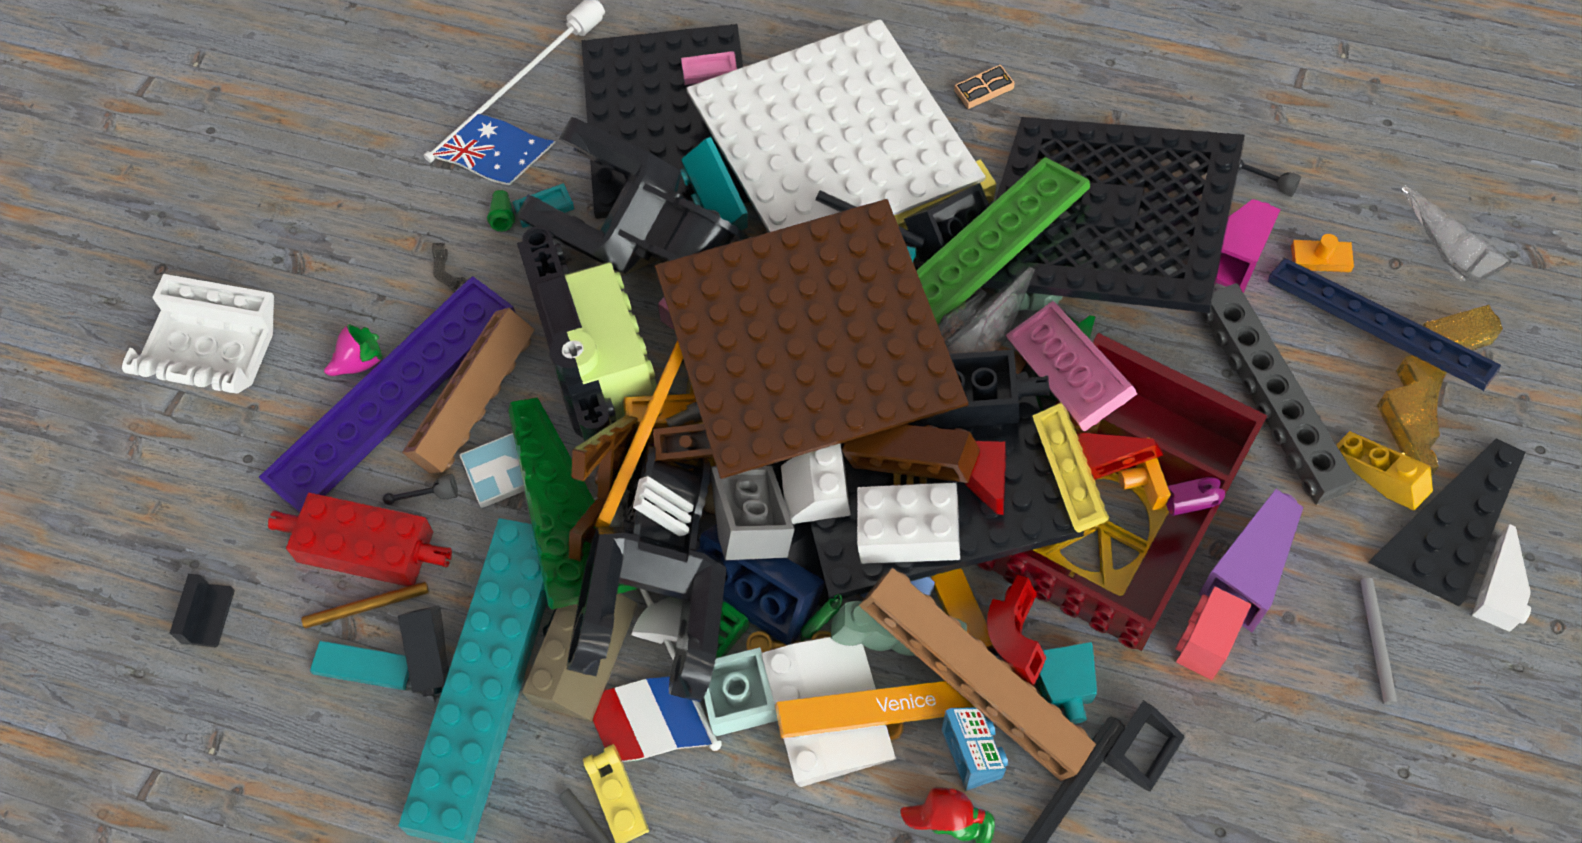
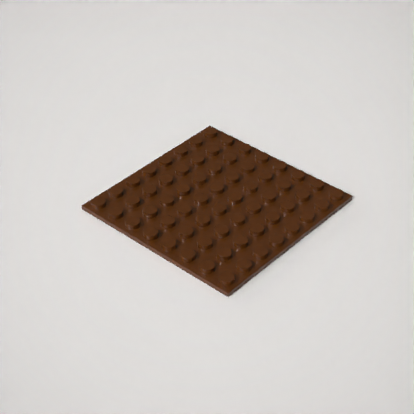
(808, 338)

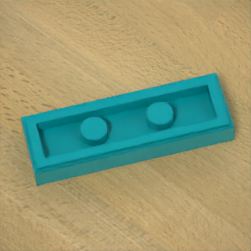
(360, 665)

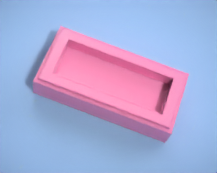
(705, 67)

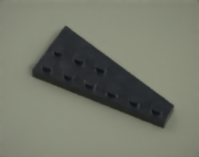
(1450, 534)

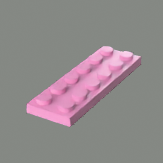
(1075, 366)

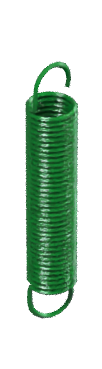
(821, 617)

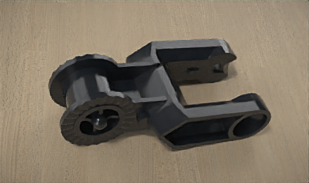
(646, 216)
(658, 561)

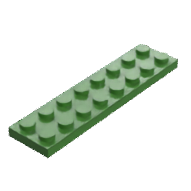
(998, 234)

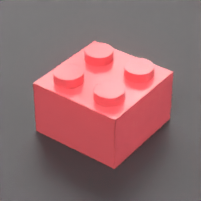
(1211, 632)

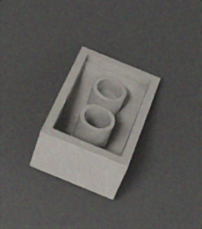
(751, 515)

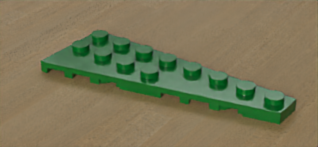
(552, 499)

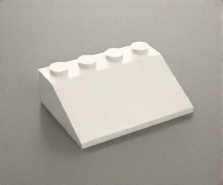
(819, 670)

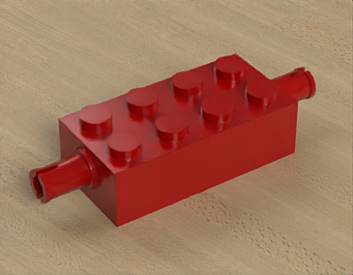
(360, 539)

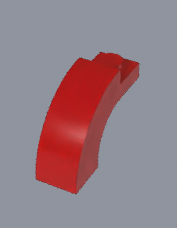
(1005, 630)

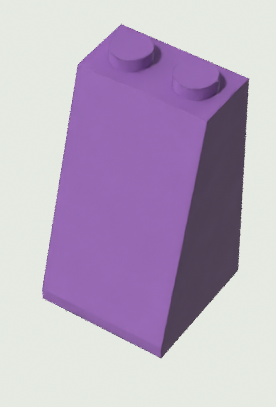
(1258, 557)

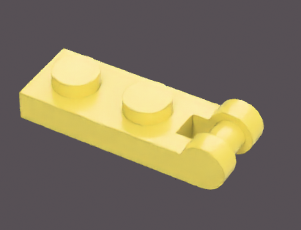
(616, 796)

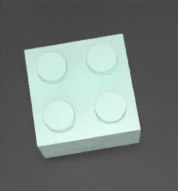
(739, 693)

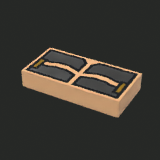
(984, 86)

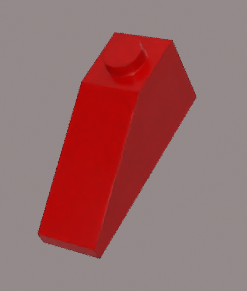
(1115, 453)

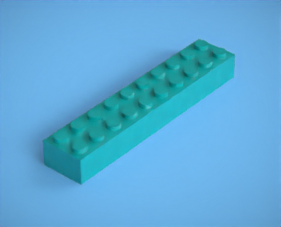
(479, 692)

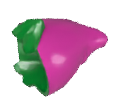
(354, 352)

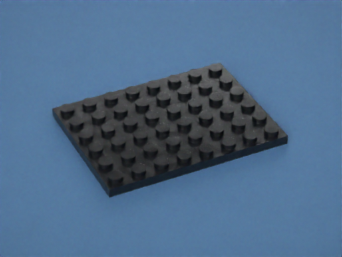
(641, 97)
(1031, 516)

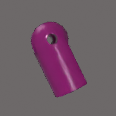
(1194, 495)

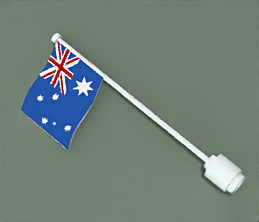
(496, 147)

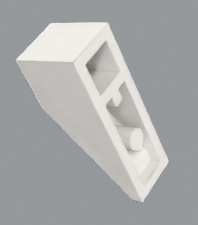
(1505, 585)

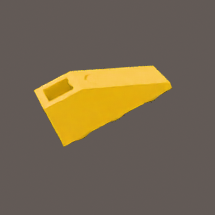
(1387, 470)

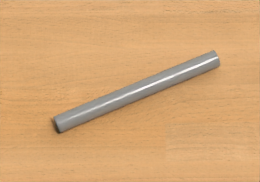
(1378, 641)

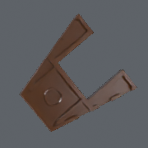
(609, 451)

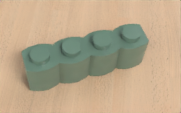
(855, 627)

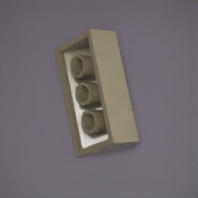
(568, 691)

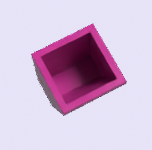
(1245, 241)

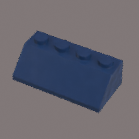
(767, 591)

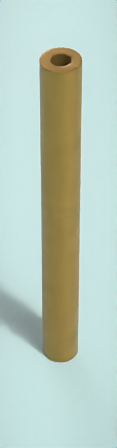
(365, 605)

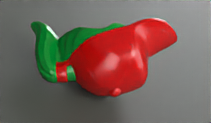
(952, 814)

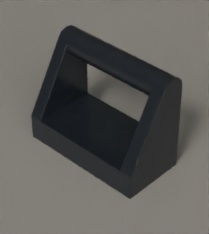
(1145, 714)

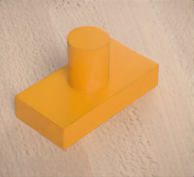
(1324, 254)
(1151, 478)

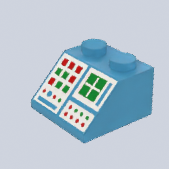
(973, 747)

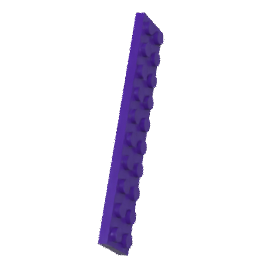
(383, 397)

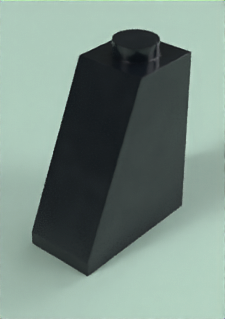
(425, 649)

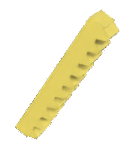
(1070, 468)

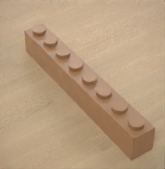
(978, 675)

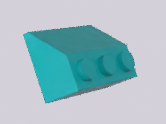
(712, 184)

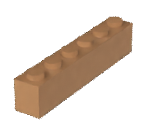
(469, 391)

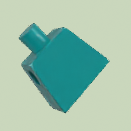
(1069, 679)

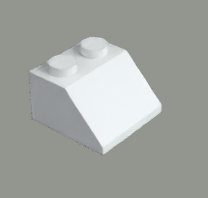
(816, 485)

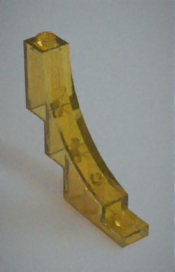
(1413, 408)

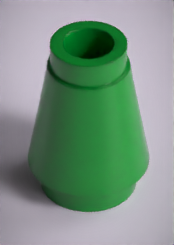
(500, 211)

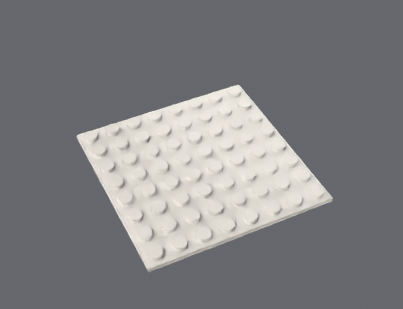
(834, 121)

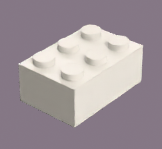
(908, 523)

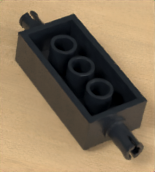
(991, 391)

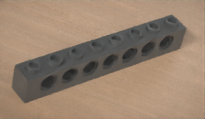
(1290, 398)

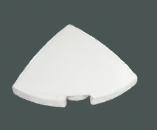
(659, 621)

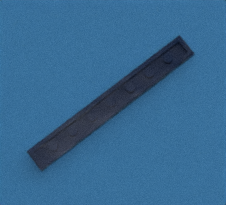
(1385, 324)

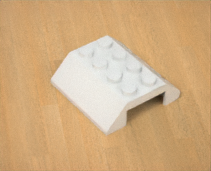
(205, 335)

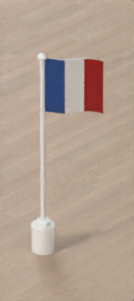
(645, 717)

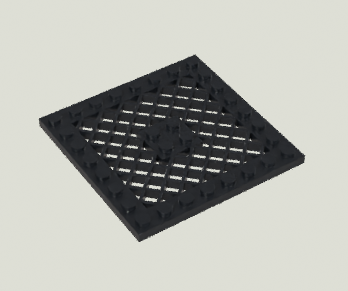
(1114, 209)

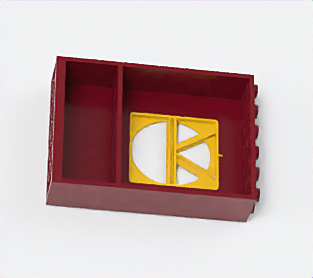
(1199, 438)

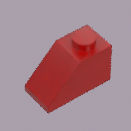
(989, 475)

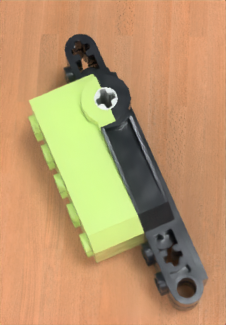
(587, 334)

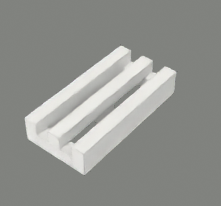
(664, 501)

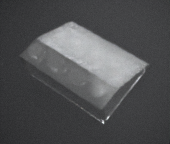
(990, 323)

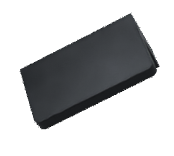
(201, 612)

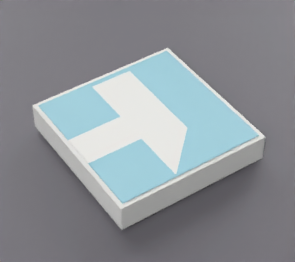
(494, 470)

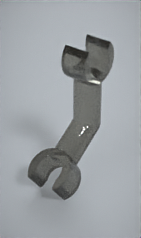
(440, 255)

